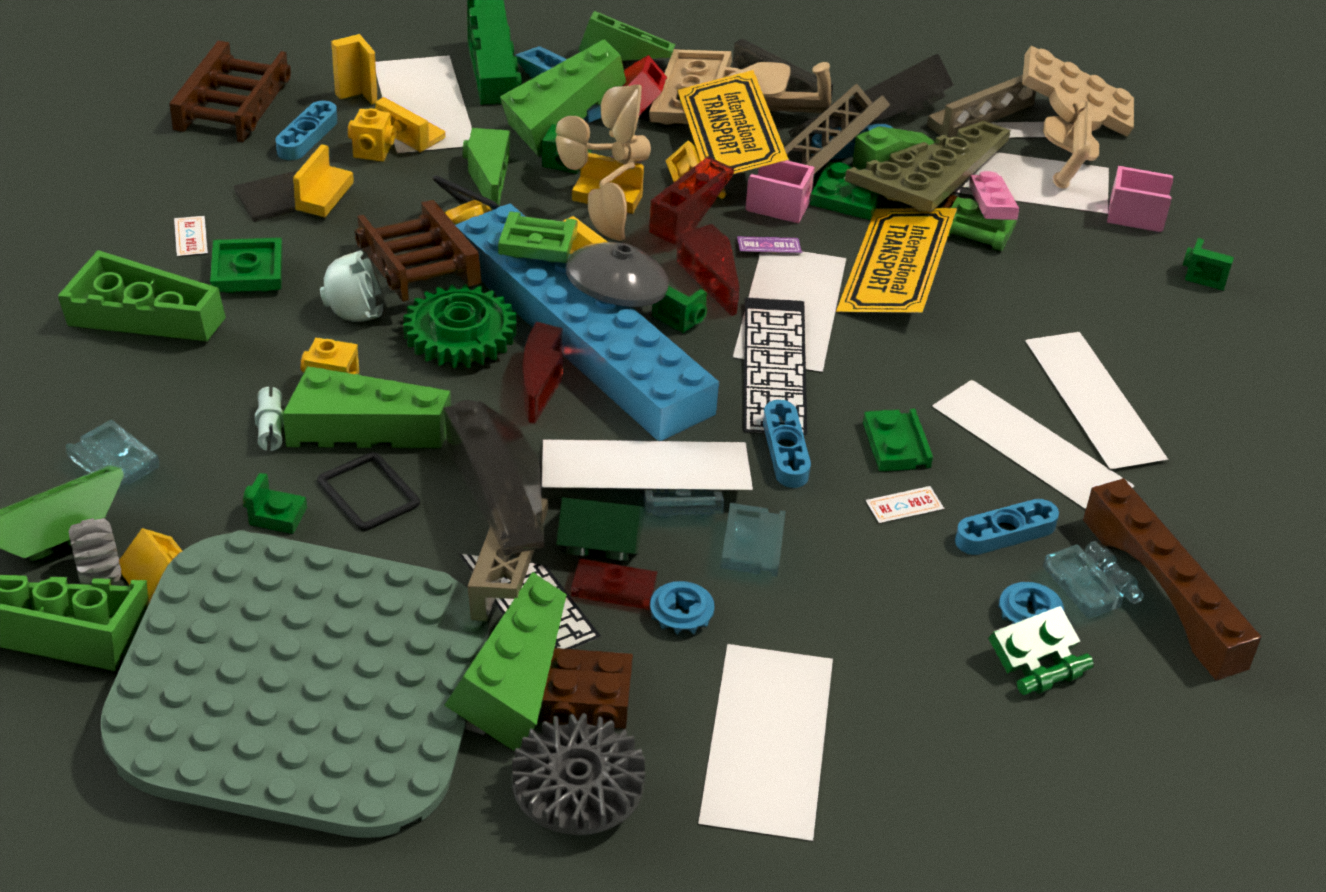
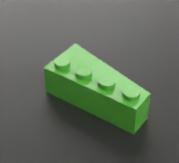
(140, 300)
(71, 620)

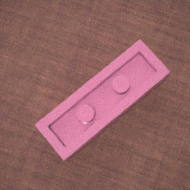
(993, 196)

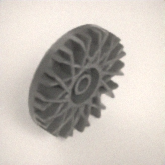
(578, 776)

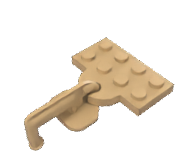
(701, 66)
(1082, 106)

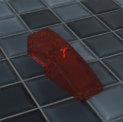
(541, 368)

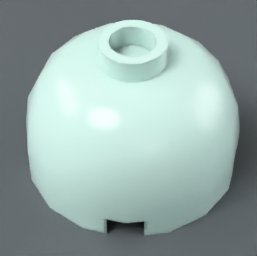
(352, 288)

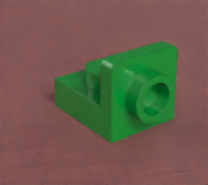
(1207, 266)
(680, 310)
(273, 508)

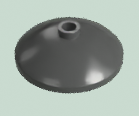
(617, 274)

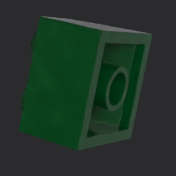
(600, 527)

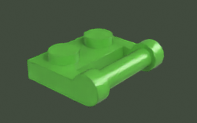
(972, 225)
(537, 238)

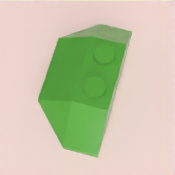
(44, 519)

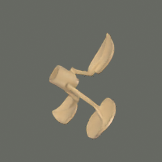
(620, 114)

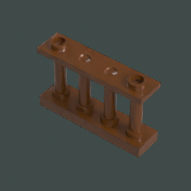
(213, 74)
(436, 230)

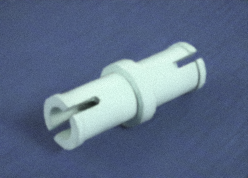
(269, 418)

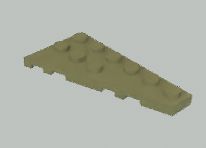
(930, 173)

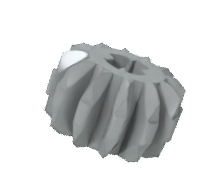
(94, 551)

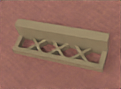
(982, 106)
(842, 137)
(491, 568)

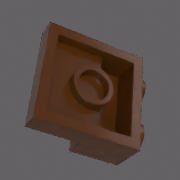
(588, 684)

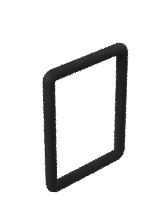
(451, 188)
(322, 480)

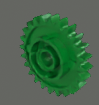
(459, 325)

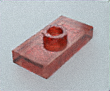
(614, 583)

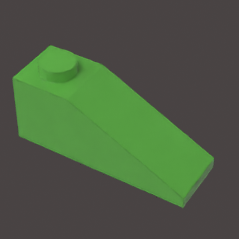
(625, 39)
(883, 141)
(488, 160)

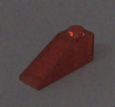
(688, 199)
(710, 261)

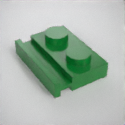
(897, 440)

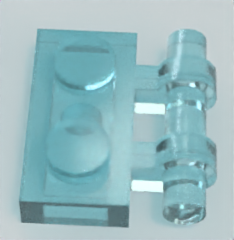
(1085, 582)

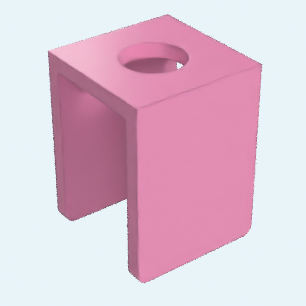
(780, 190)
(1140, 199)

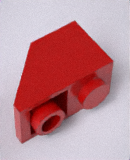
(649, 76)

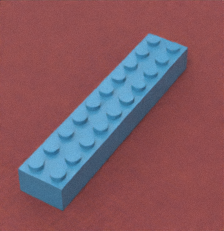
(603, 340)

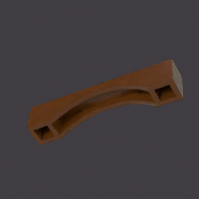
(1213, 625)

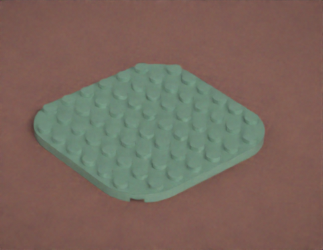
(295, 685)

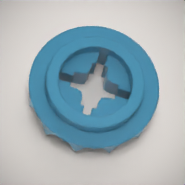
(688, 596)
(1016, 598)

